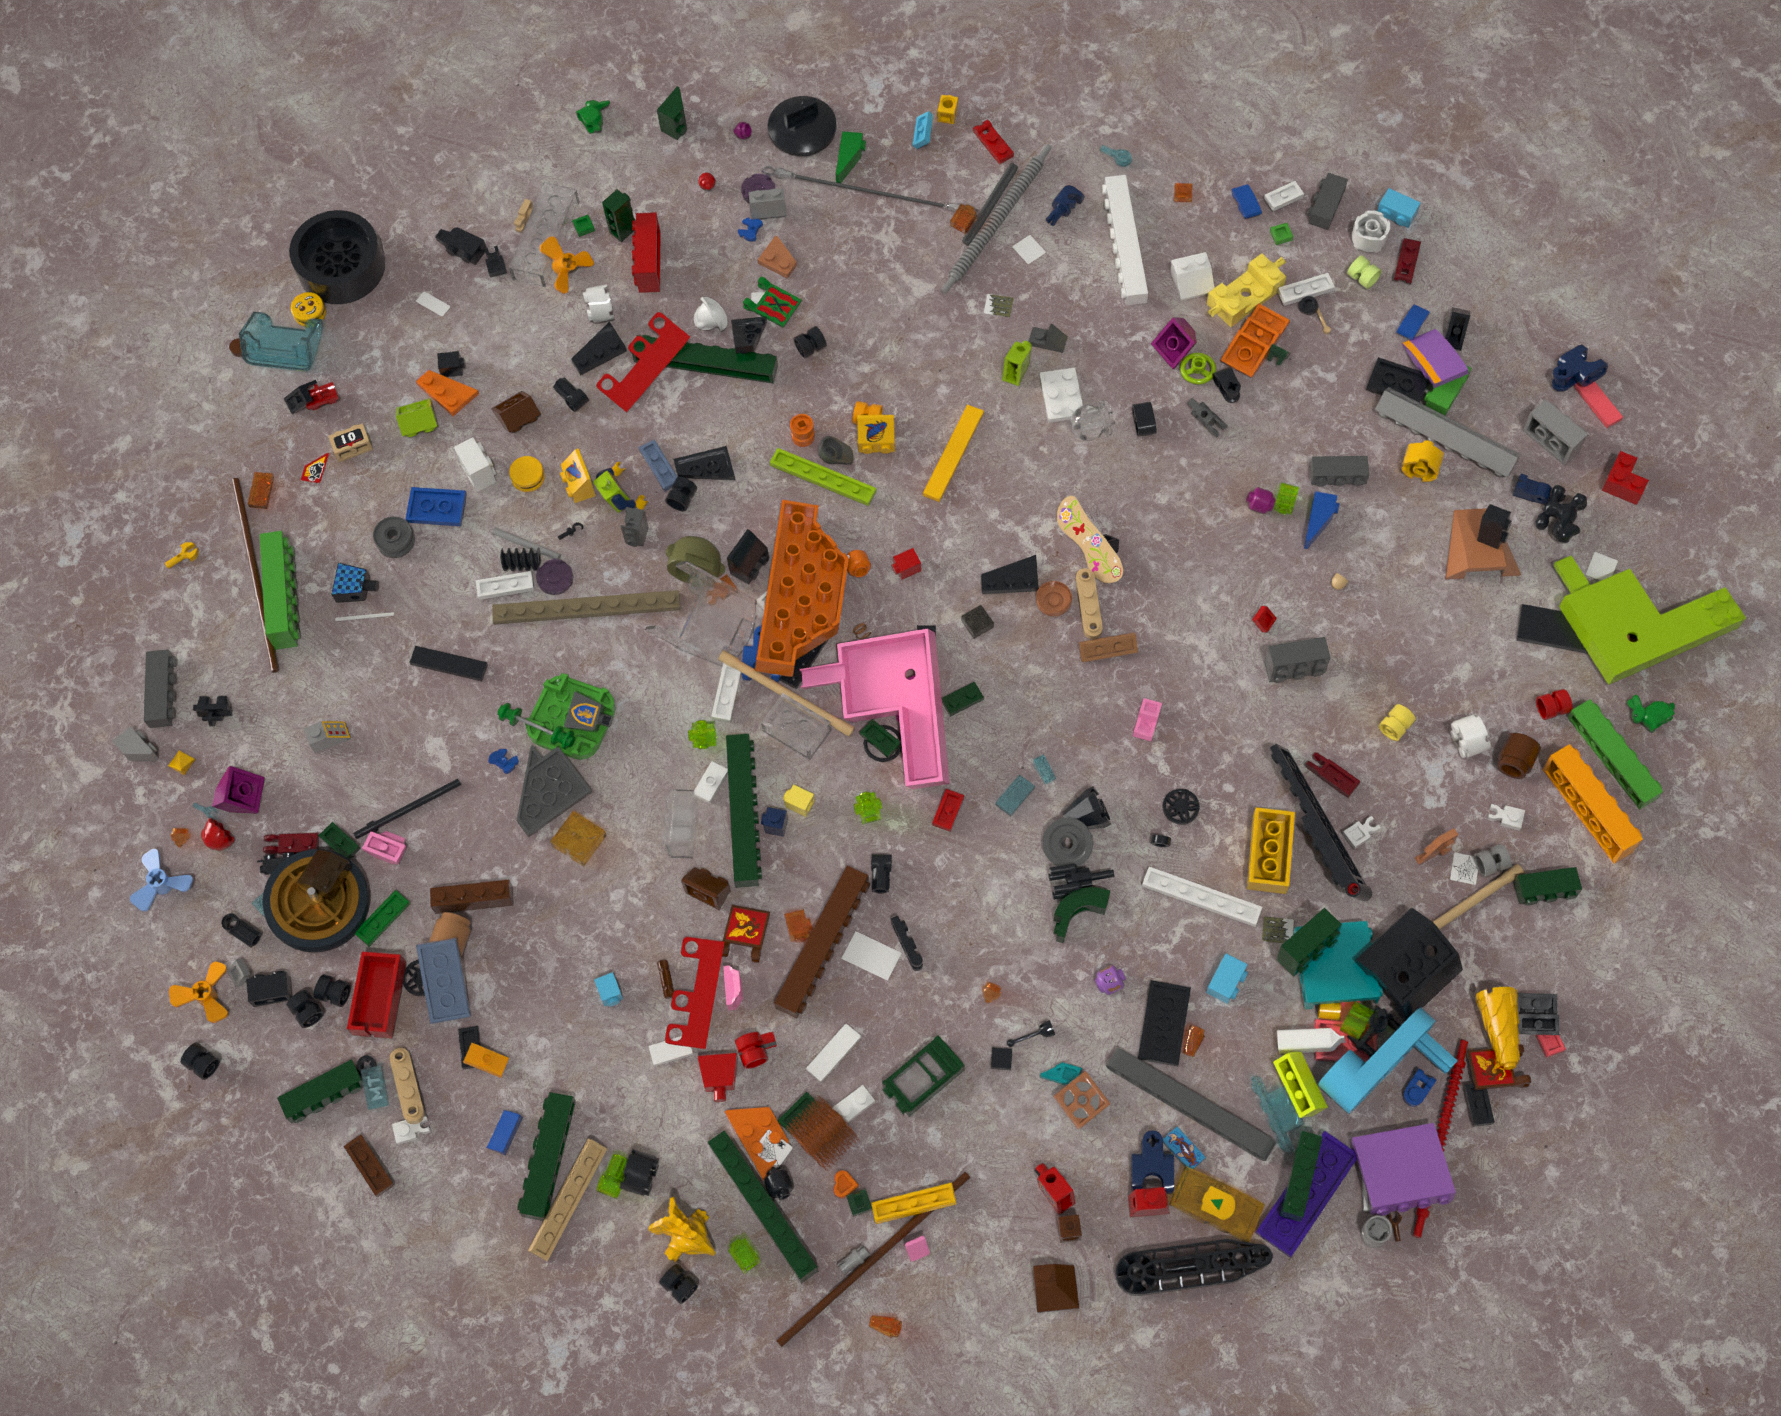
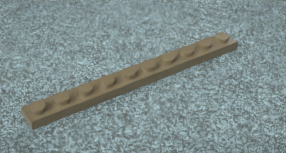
(586, 607)

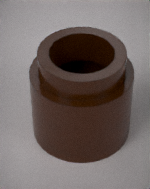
(1518, 755)

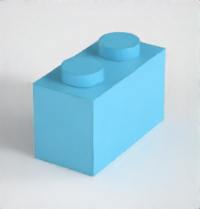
(1398, 208)
(1227, 978)

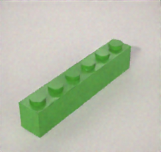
(1615, 754)

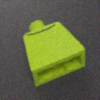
(1018, 354)

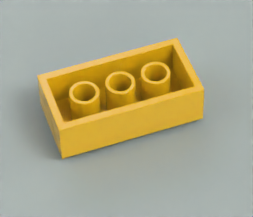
(1270, 850)

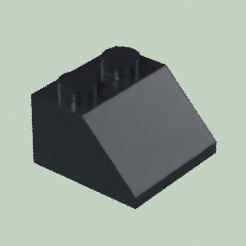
(748, 557)

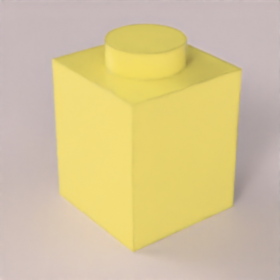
(799, 800)

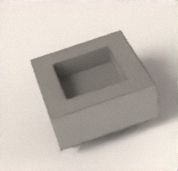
(238, 972)

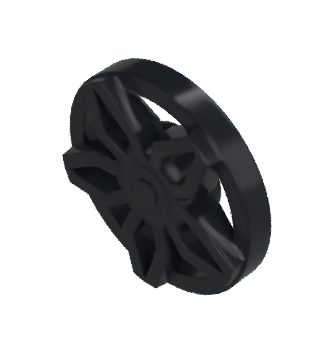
(1181, 806)
(416, 978)

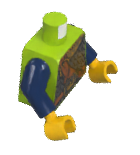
(614, 492)

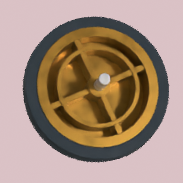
(306, 918)

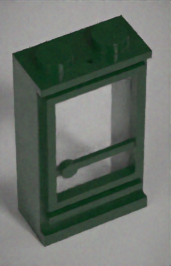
(923, 1076)

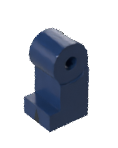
(1532, 490)

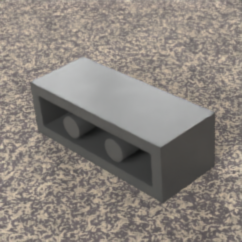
(1327, 201)
(1339, 470)

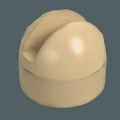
(1338, 581)

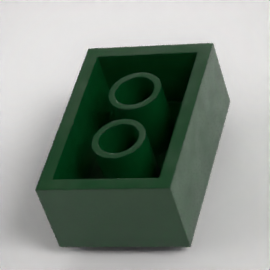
(1309, 942)

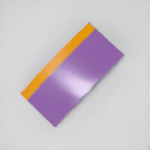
(1435, 358)

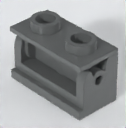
(636, 527)

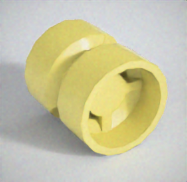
(1398, 720)

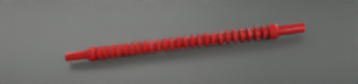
(1423, 1214)

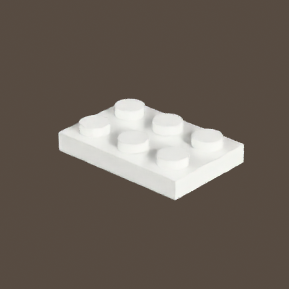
(1060, 393)

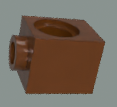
(1069, 1228)

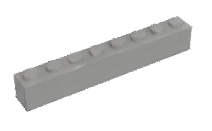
(1447, 432)

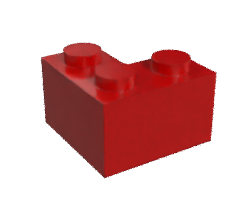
(1623, 482)

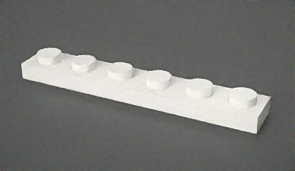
(1202, 896)

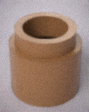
(452, 926)

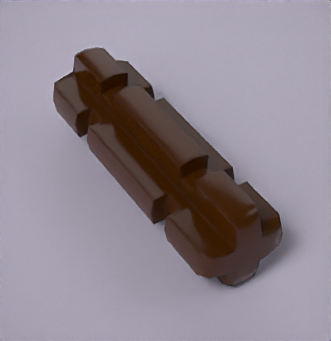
(665, 977)

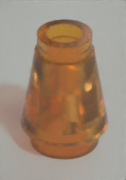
(1193, 1040)
(886, 1325)

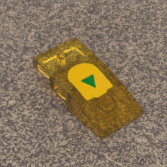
(1216, 1204)

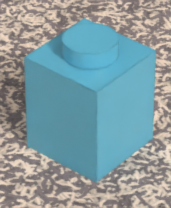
(608, 990)

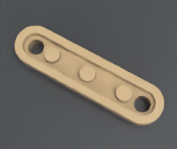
(1089, 603)
(407, 1086)

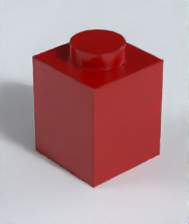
(906, 564)

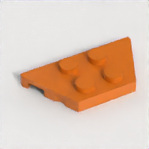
(750, 1127)

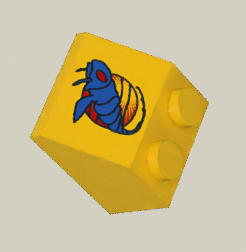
(876, 433)
(577, 477)

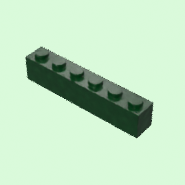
(547, 1156)

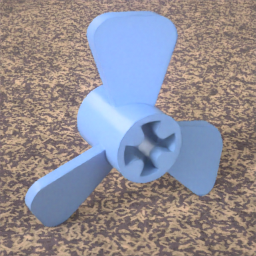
(145, 896)

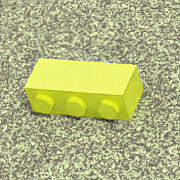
(1300, 1084)

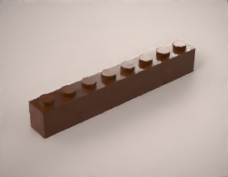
(821, 942)

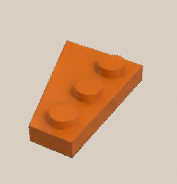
(446, 392)

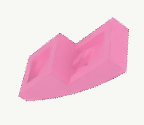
(1147, 719)

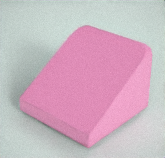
(917, 1248)

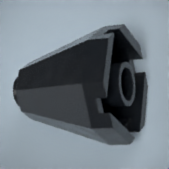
(1089, 810)

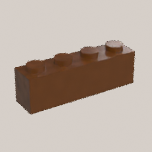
(471, 896)

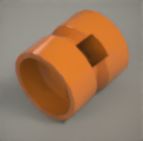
(802, 430)

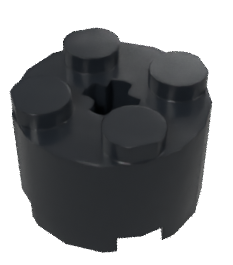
(639, 1173)

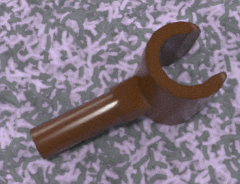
(1395, 1224)

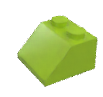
(416, 417)

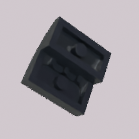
(1538, 1014)

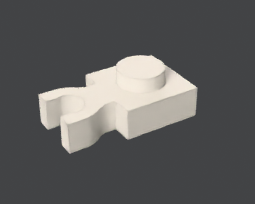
(1509, 817)
(1359, 833)
(408, 1132)

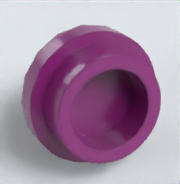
(742, 130)

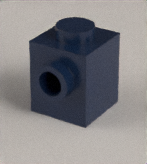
(775, 821)

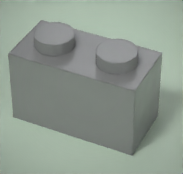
(767, 203)

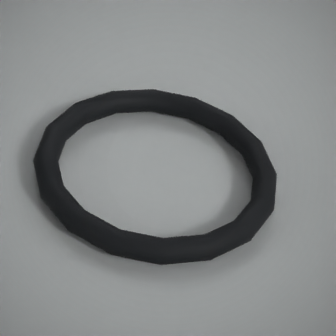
(884, 759)

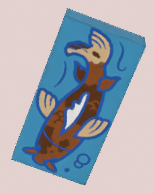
(1183, 1148)

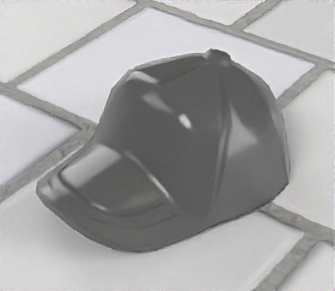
(835, 451)

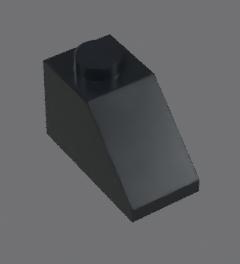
(1457, 327)

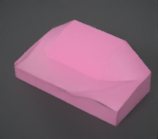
(385, 846)
(733, 988)

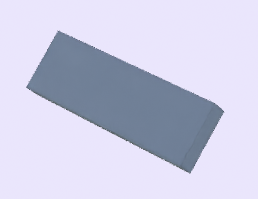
(658, 464)

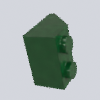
(672, 115)

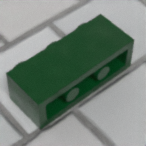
(619, 215)
(1547, 886)

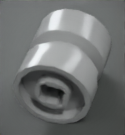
(1495, 859)
(1376, 1231)

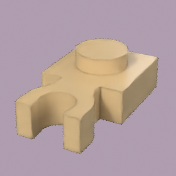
(524, 214)

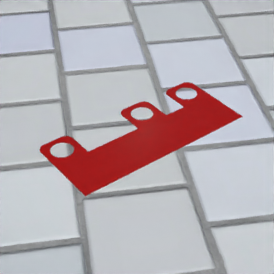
(651, 363)

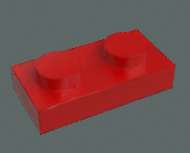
(948, 810)

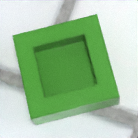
(1281, 233)

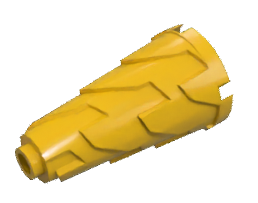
(1501, 1022)

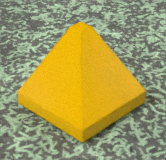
(181, 762)

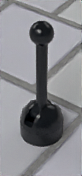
(1045, 1030)

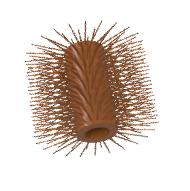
(822, 1134)

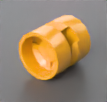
(862, 408)

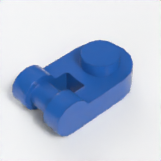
(1414, 1094)

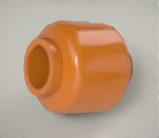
(858, 563)

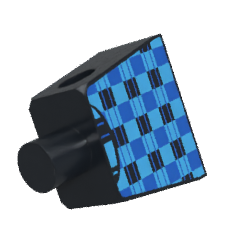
(352, 584)

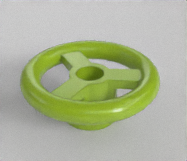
(1198, 359)

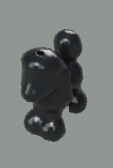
(1565, 512)

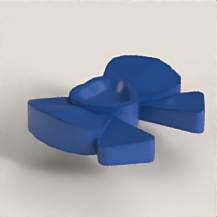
(753, 227)
(499, 759)

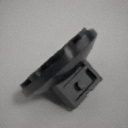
(802, 125)

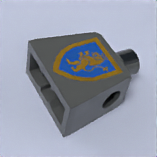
(586, 714)

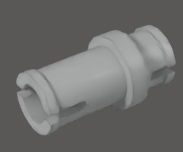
(856, 1257)

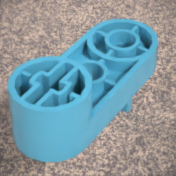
(1353, 1079)

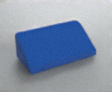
(504, 1132)

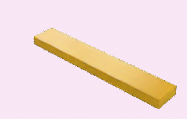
(953, 453)

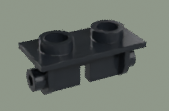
(270, 862)

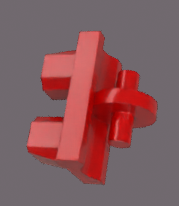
(322, 395)

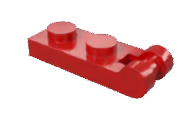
(993, 142)

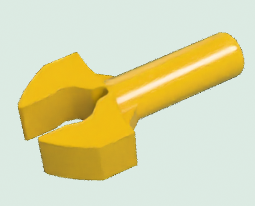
(184, 554)

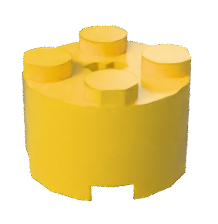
(1422, 461)

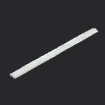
(364, 616)

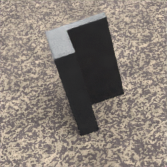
(299, 397)

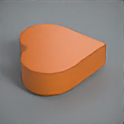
(844, 1184)

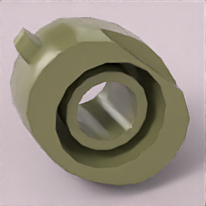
(696, 551)

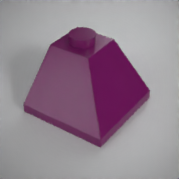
(1175, 341)
(239, 791)

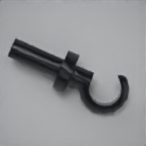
(570, 531)

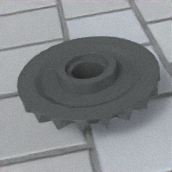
(1055, 845)

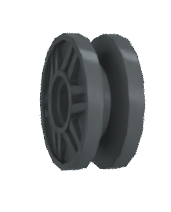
(392, 527)

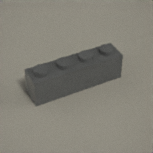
(159, 688)

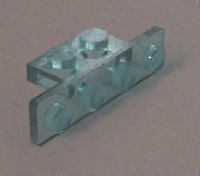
(1280, 1111)

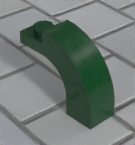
(1082, 900)

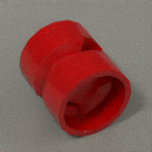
(1557, 703)
(752, 1052)

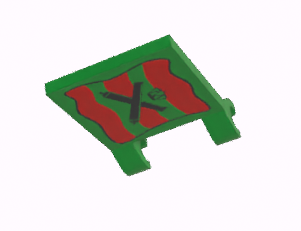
(775, 303)

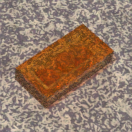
(260, 490)

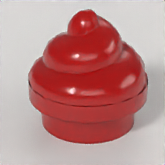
(706, 181)

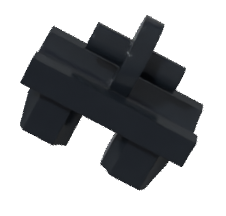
(212, 712)

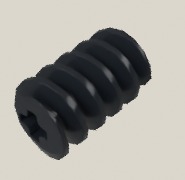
(520, 560)

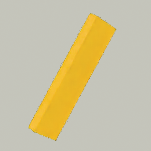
(913, 1203)

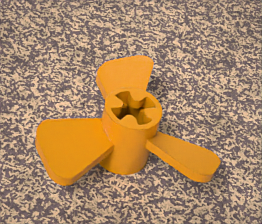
(564, 263)
(182, 995)

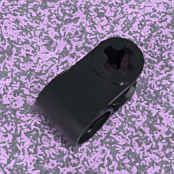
(1227, 384)

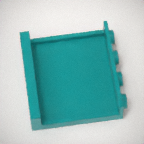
(1337, 975)

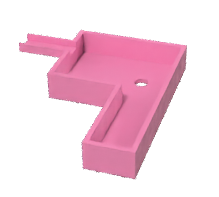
(877, 687)

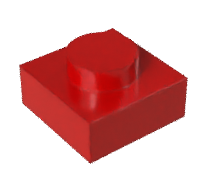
(1264, 619)

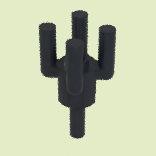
(1075, 879)

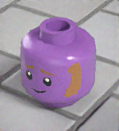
(1110, 980)

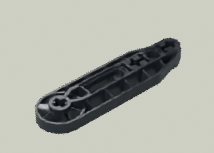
(1204, 1265)

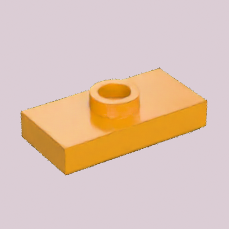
(486, 1060)

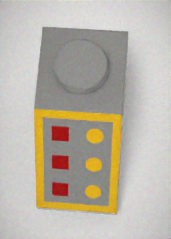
(326, 734)

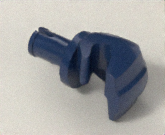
(1063, 204)

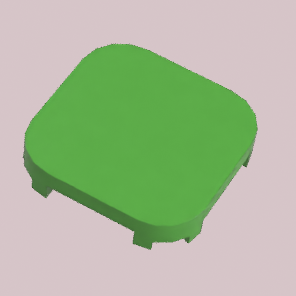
(553, 709)

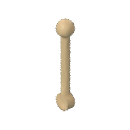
(1326, 330)

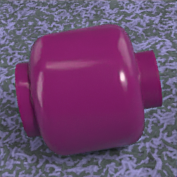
(1261, 500)

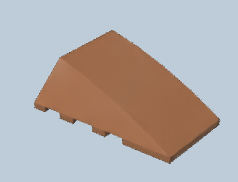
(1470, 555)

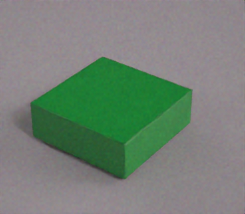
(583, 225)

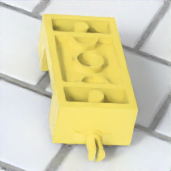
(1259, 281)

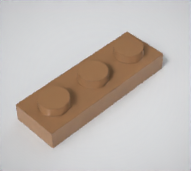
(1108, 647)

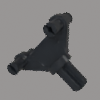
(1377, 1023)

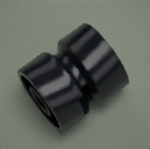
(810, 341)
(681, 494)
(329, 989)
(305, 1009)
(200, 1061)
(673, 1278)

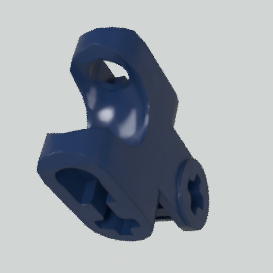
(1574, 369)
(1152, 1162)

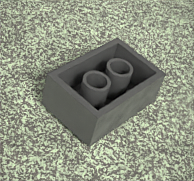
(1297, 659)

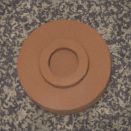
(1054, 598)

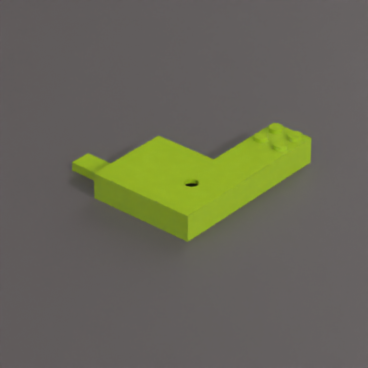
(1620, 606)

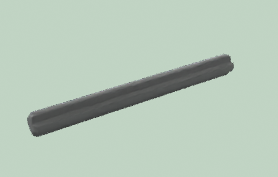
(990, 203)

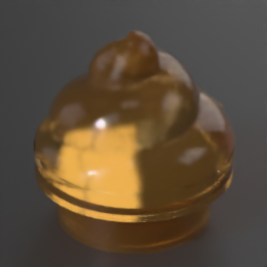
(179, 836)
(991, 992)

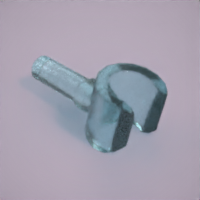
(205, 810)

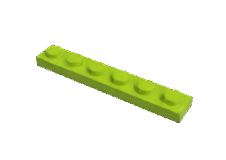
(823, 476)

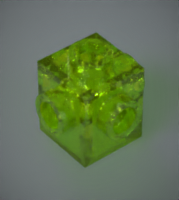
(703, 734)
(868, 807)

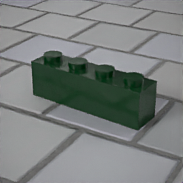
(321, 1091)
(1301, 1176)

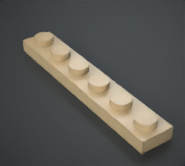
(567, 1199)

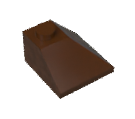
(1055, 1287)

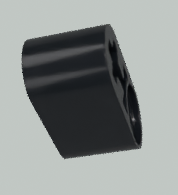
(1144, 419)

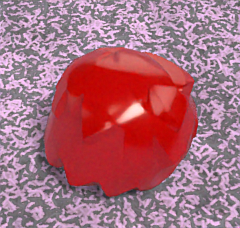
(215, 836)

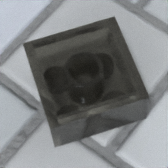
(977, 621)

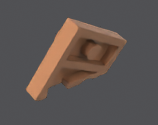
(777, 258)
(1441, 845)

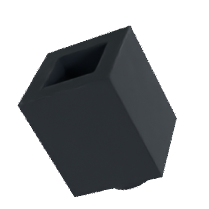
(451, 364)

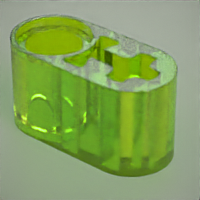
(1356, 1020)

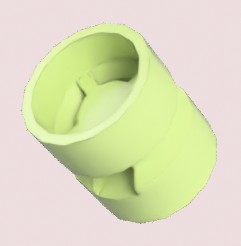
(1365, 272)

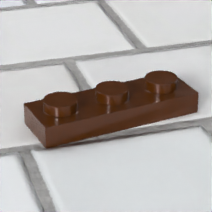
(369, 1165)

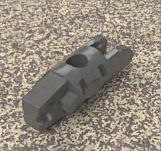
(1200, 411)

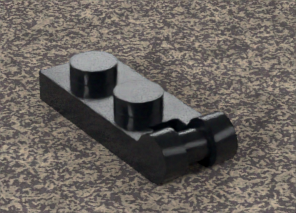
(908, 944)

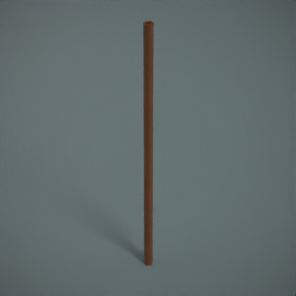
(254, 569)
(861, 1269)

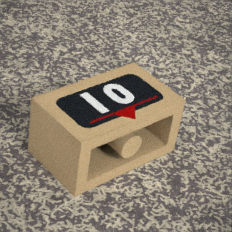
(350, 442)

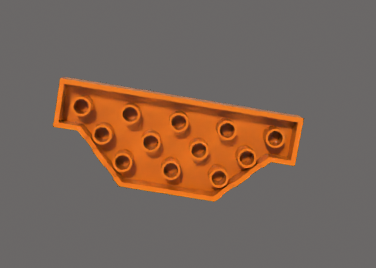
(802, 590)

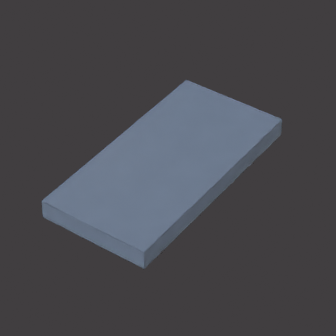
(443, 980)

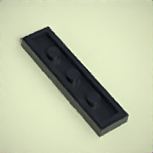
(448, 663)

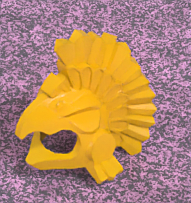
(686, 1233)

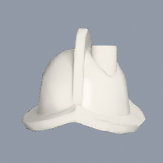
(710, 315)

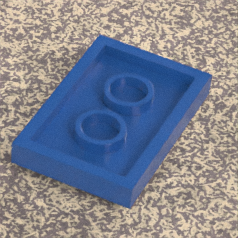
(436, 506)

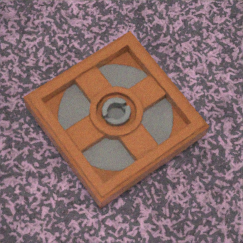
(1081, 1100)

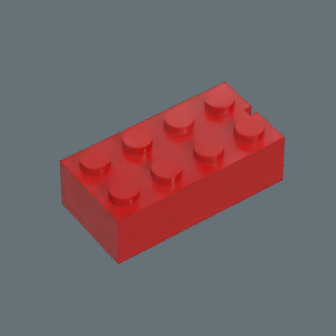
(646, 252)
(376, 995)

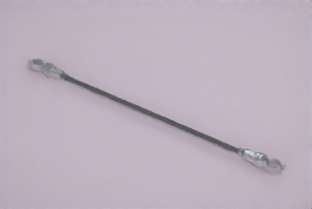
(782, 173)

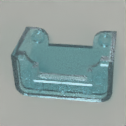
(279, 346)

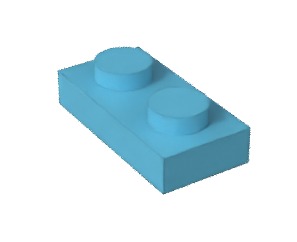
(922, 130)

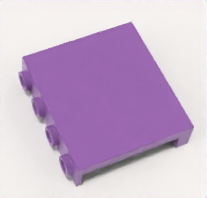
(1403, 1169)

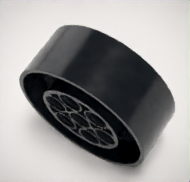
(348, 253)

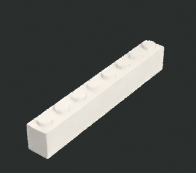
(1125, 240)

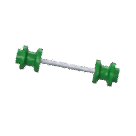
(566, 739)

